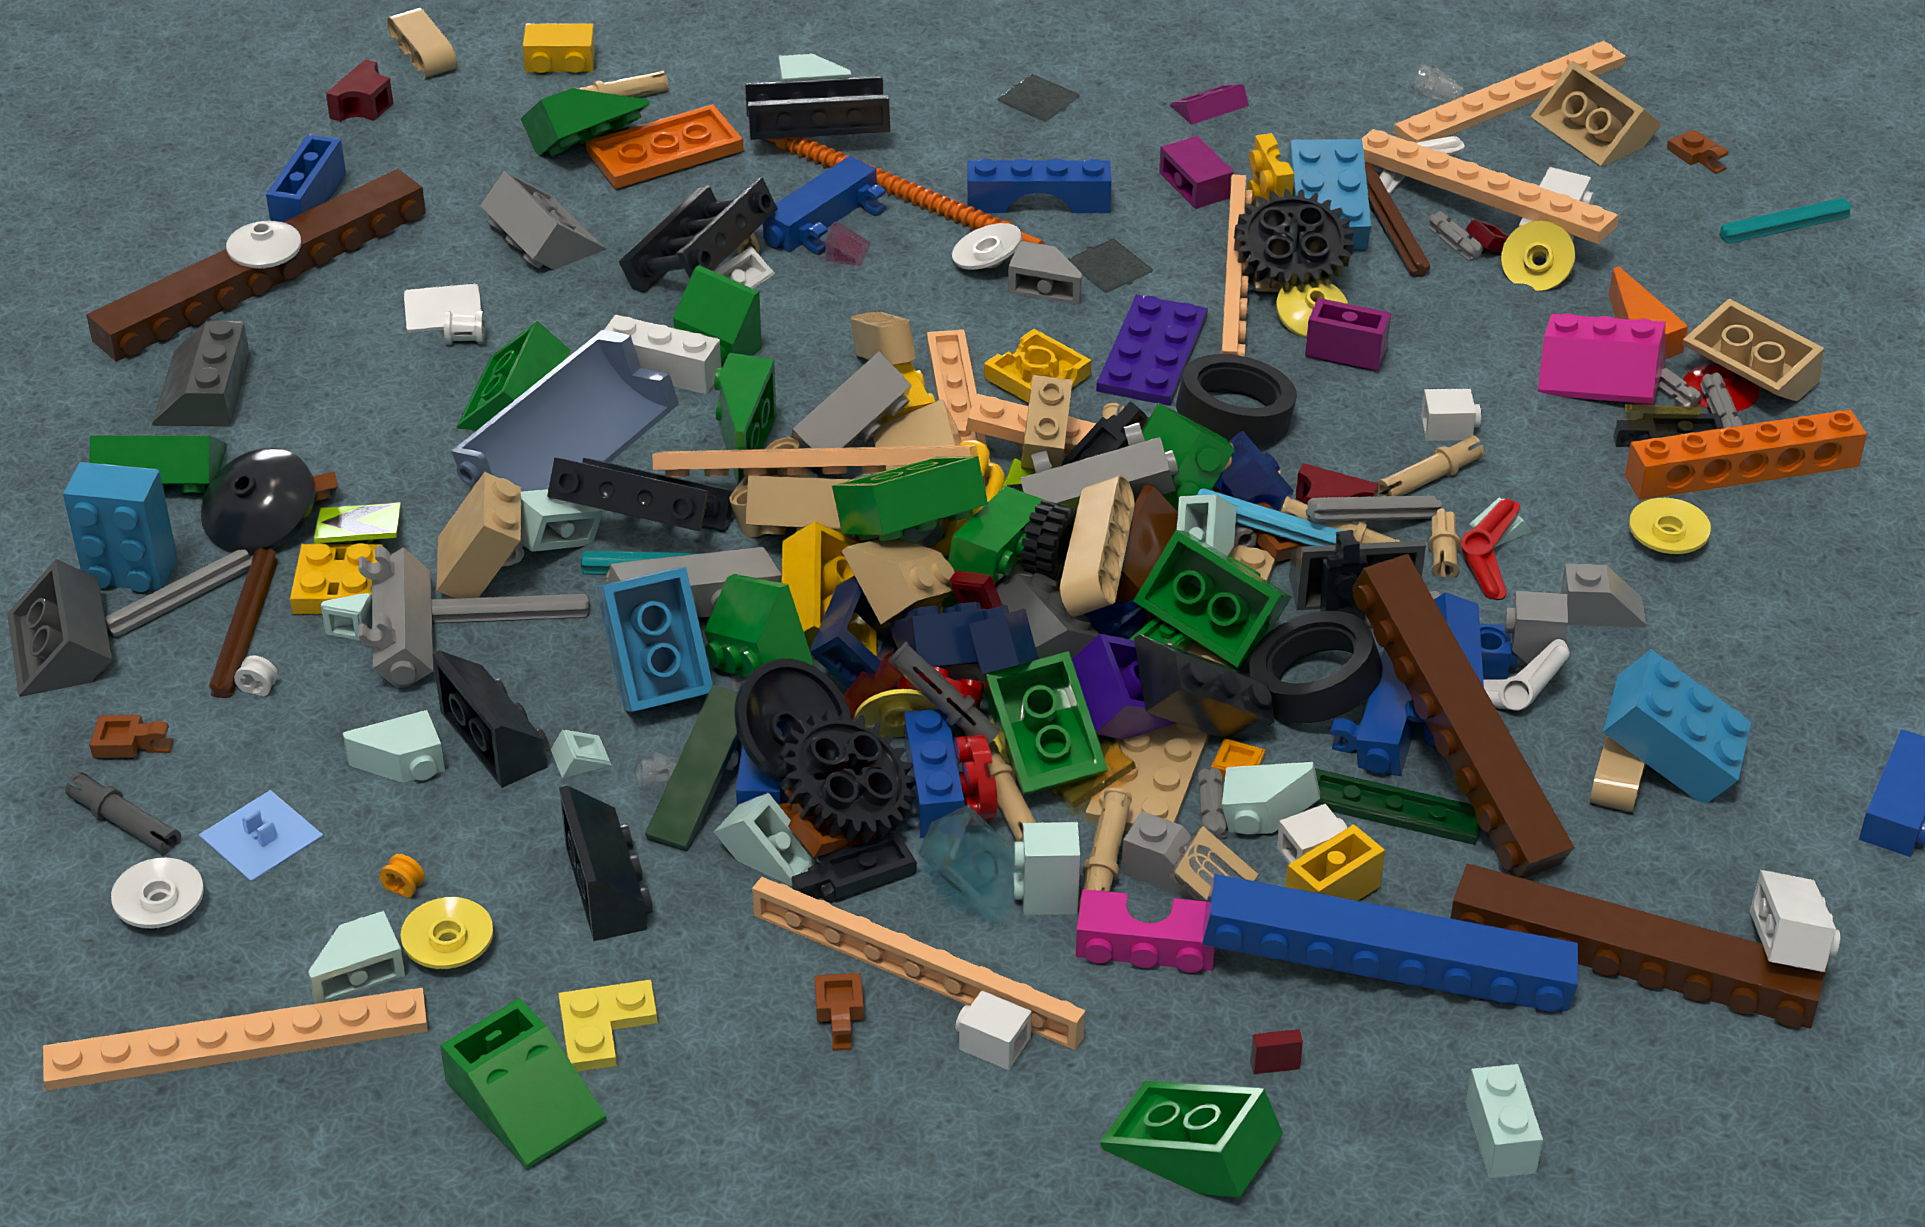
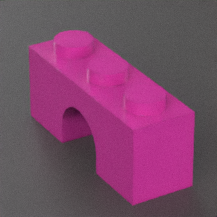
(1112, 934)

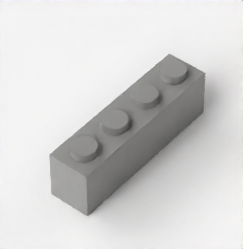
(705, 572)

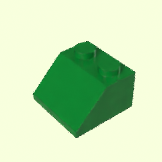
(721, 311)
(1196, 449)

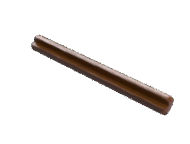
(1395, 224)
(243, 623)

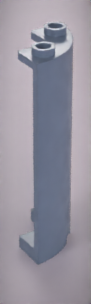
(580, 410)

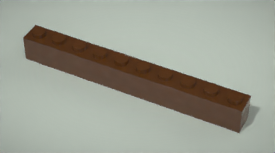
(220, 283)

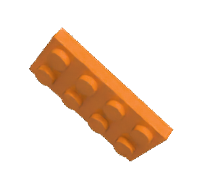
(664, 146)

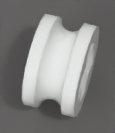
(256, 675)

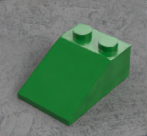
(745, 402)
(1044, 723)
(1196, 1134)

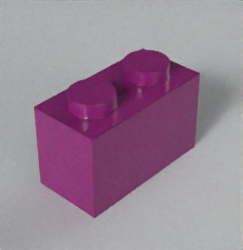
(1196, 171)
(1348, 334)

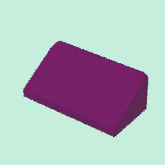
(1211, 103)

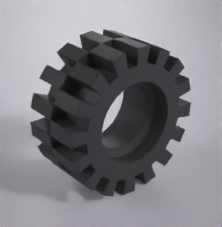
(1047, 539)

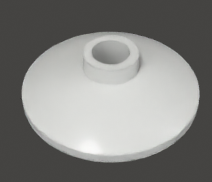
(263, 244)
(987, 246)
(168, 879)

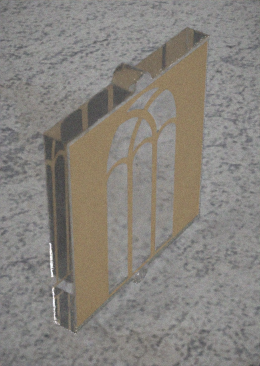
(1204, 858)

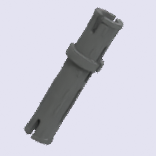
(906, 658)
(110, 805)

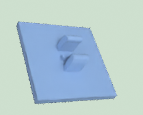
(261, 835)

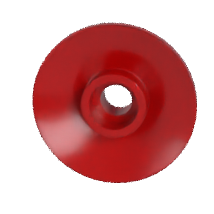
(1742, 391)

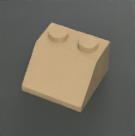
(899, 576)

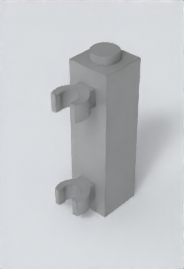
(1138, 463)
(399, 616)

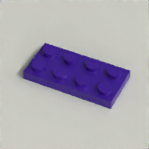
(1152, 350)

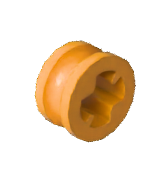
(402, 875)

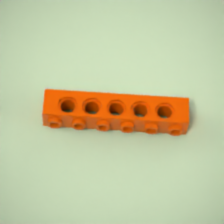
(1745, 454)

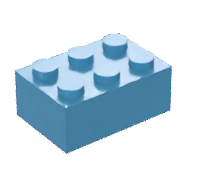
(1336, 173)
(121, 525)
(654, 639)
(1677, 727)

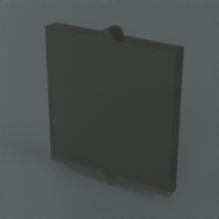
(1038, 97)
(1110, 265)

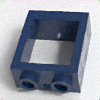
(838, 648)

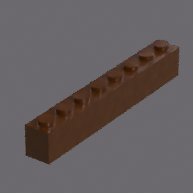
(1461, 718)
(1644, 946)

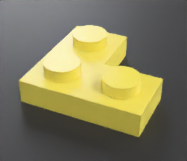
(595, 1012)

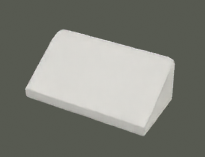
(746, 268)
(427, 306)

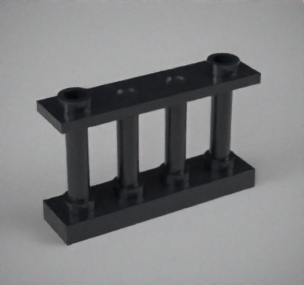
(817, 107)
(698, 234)
(640, 494)

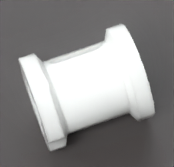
(464, 327)

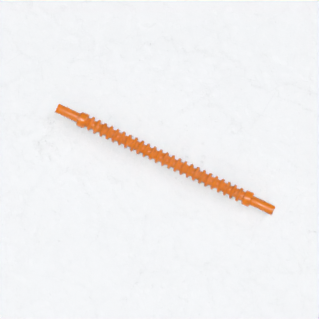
(901, 187)

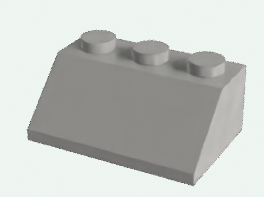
(538, 224)
(855, 407)

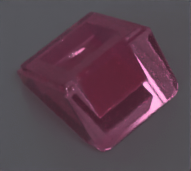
(845, 246)

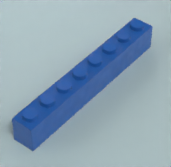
(1390, 944)

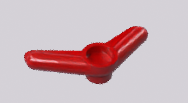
(1480, 543)

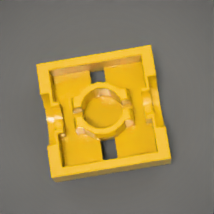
(1267, 171)
(1036, 356)
(328, 574)

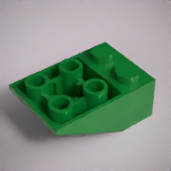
(578, 117)
(520, 1083)

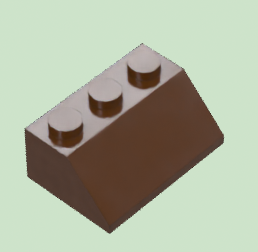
(1150, 531)

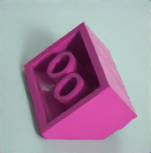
(1602, 358)

